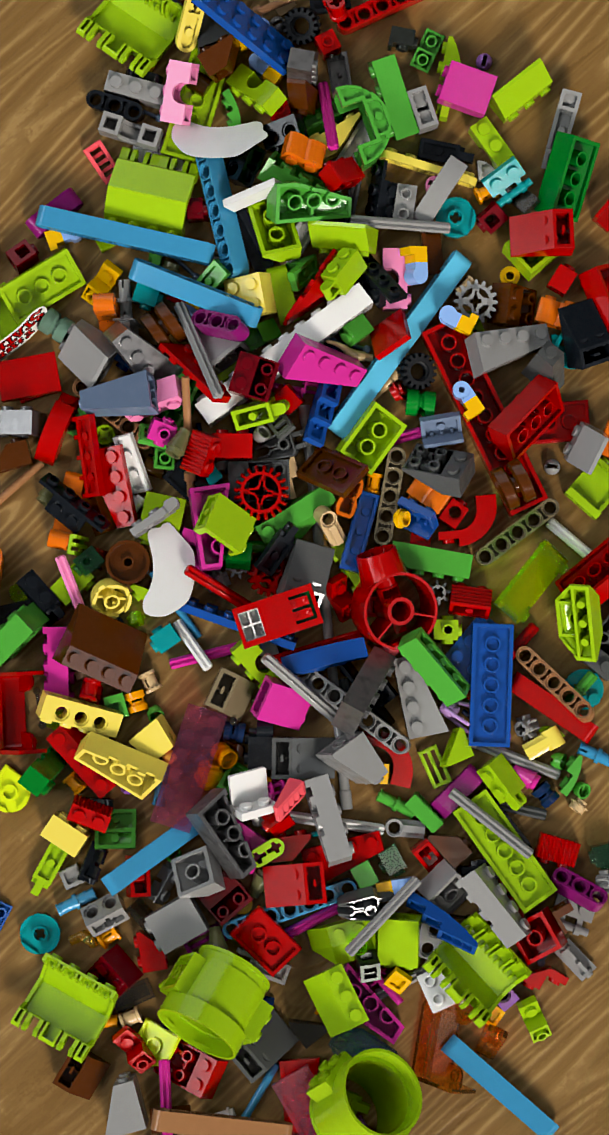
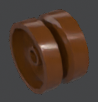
(164, 326)
(513, 484)
(124, 551)

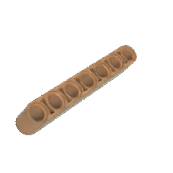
(204, 1123)

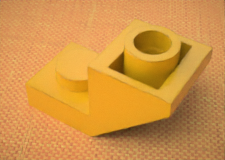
(103, 282)

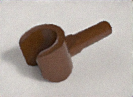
(238, 748)

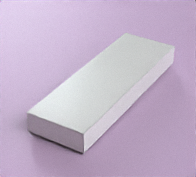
(249, 196)
(137, 473)

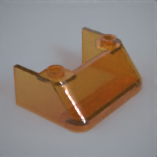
(431, 1063)

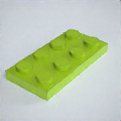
(41, 285)

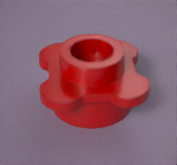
(398, 391)

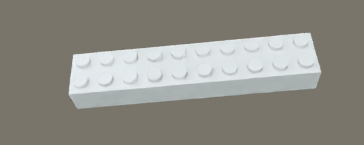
(320, 327)

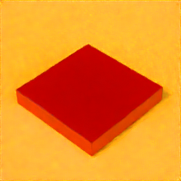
(390, 334)

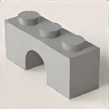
(134, 88)
(138, 135)

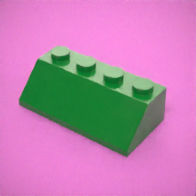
(567, 173)

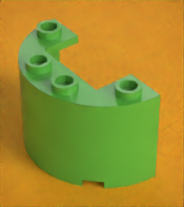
(374, 116)

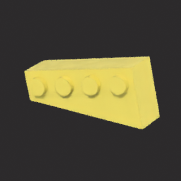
(121, 764)

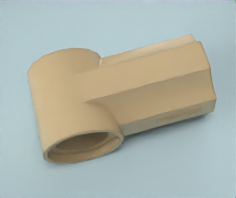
(329, 526)

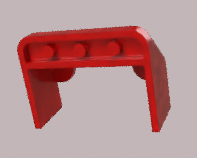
(13, 734)

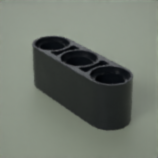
(107, 101)

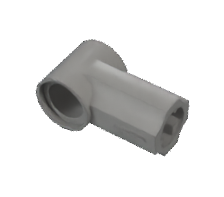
(408, 828)

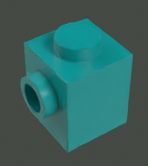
(146, 297)
(164, 638)

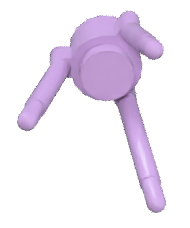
(451, 712)

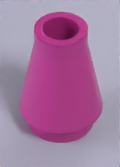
(528, 776)

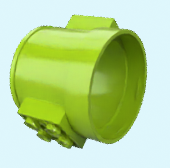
(215, 1001)
(386, 1080)

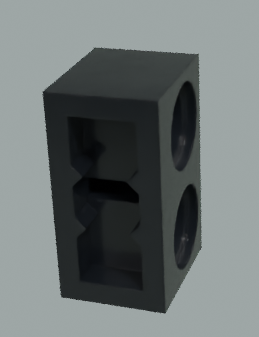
(282, 128)
(244, 167)

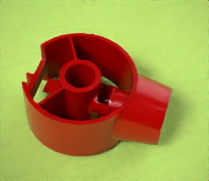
(377, 572)

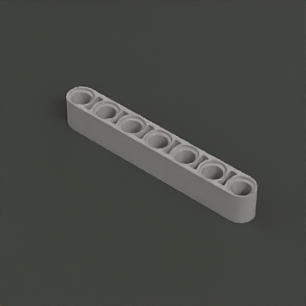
(378, 722)

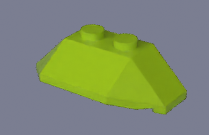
(580, 621)
(332, 939)

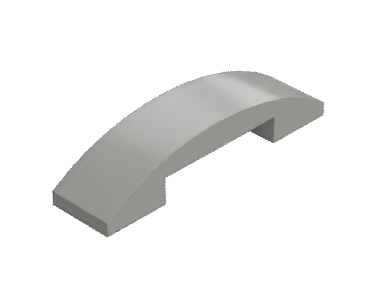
(563, 118)
(440, 189)

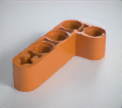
(105, 308)
(60, 534)

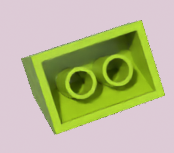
(521, 91)
(331, 235)
(275, 241)
(372, 436)
(336, 1000)

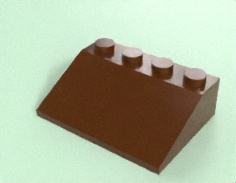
(102, 648)

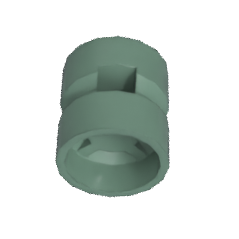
(55, 325)

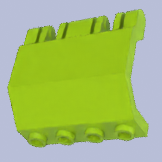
(134, 29)
(150, 191)
(479, 977)
(68, 1006)

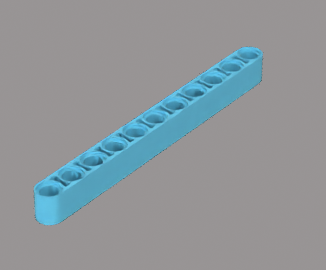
(418, 319)

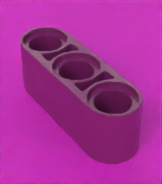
(66, 200)
(220, 325)
(465, 782)
(587, 888)

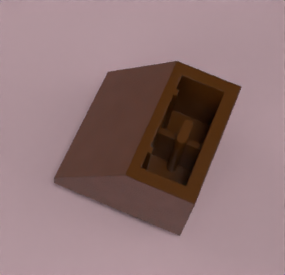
(220, 58)
(514, 305)
(81, 1078)

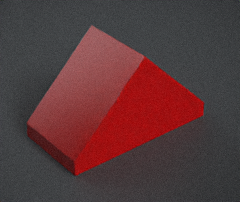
(426, 854)

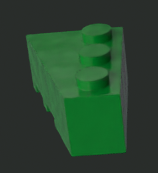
(42, 772)

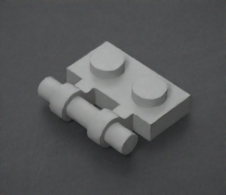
(580, 913)

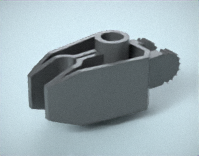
(282, 449)
(362, 903)

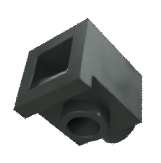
(402, 39)
(368, 966)

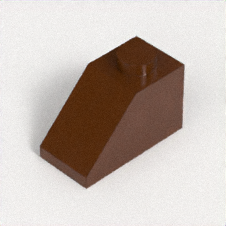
(302, 96)
(15, 455)
(451, 847)

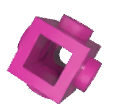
(157, 426)

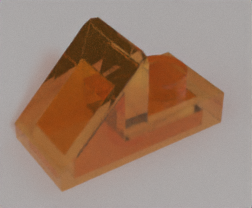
(490, 1041)

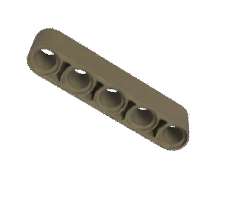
(393, 487)
(526, 529)

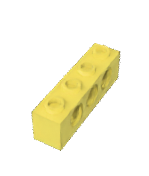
(51, 701)

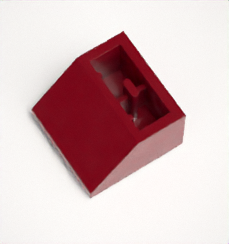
(253, 377)
(227, 902)
(116, 969)

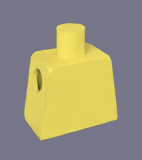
(155, 739)

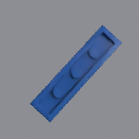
(359, 530)

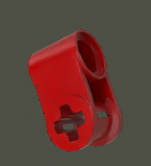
(336, 9)
(91, 690)

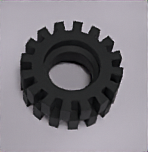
(289, 24)
(428, 371)

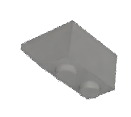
(585, 447)
(197, 874)
(441, 888)

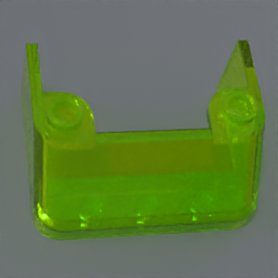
(530, 582)

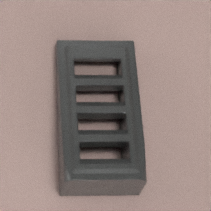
(279, 422)

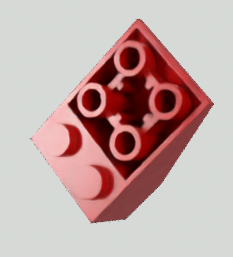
(542, 233)
(294, 884)
(195, 1070)

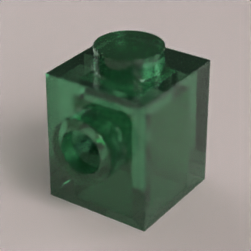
(87, 562)
(599, 855)
(392, 861)

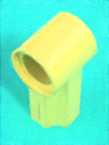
(547, 741)

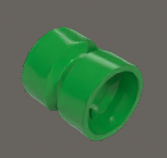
(420, 403)

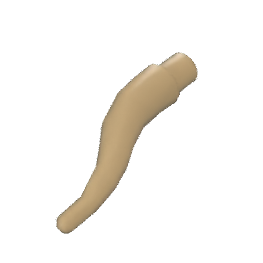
(360, 355)
(393, 378)

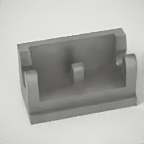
(338, 70)

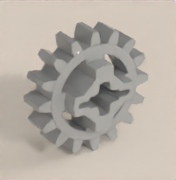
(484, 301)

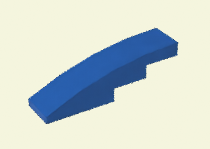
(321, 413)
(325, 656)
(448, 927)

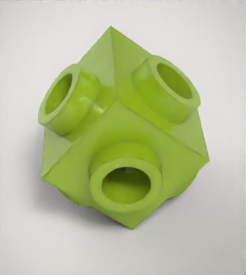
(439, 633)

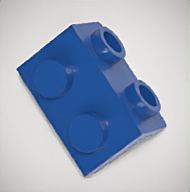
(423, 519)

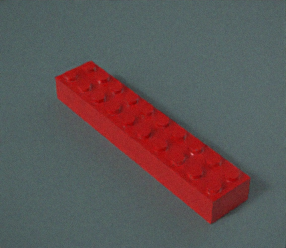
(452, 362)

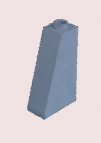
(122, 397)

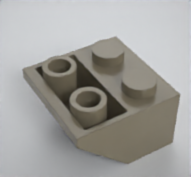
(230, 694)

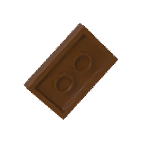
(332, 471)

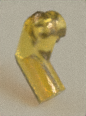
(85, 937)

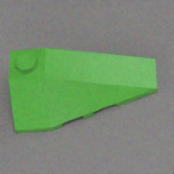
(301, 203)
(298, 512)

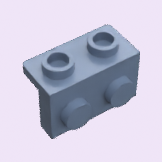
(441, 429)

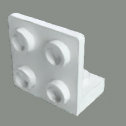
(250, 794)
(435, 995)

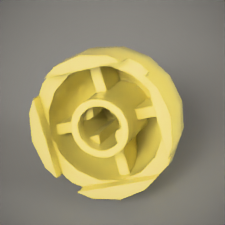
(110, 597)

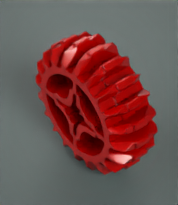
(263, 474)

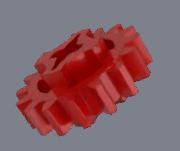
(271, 582)

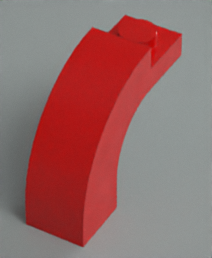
(56, 428)
(484, 517)
(402, 763)

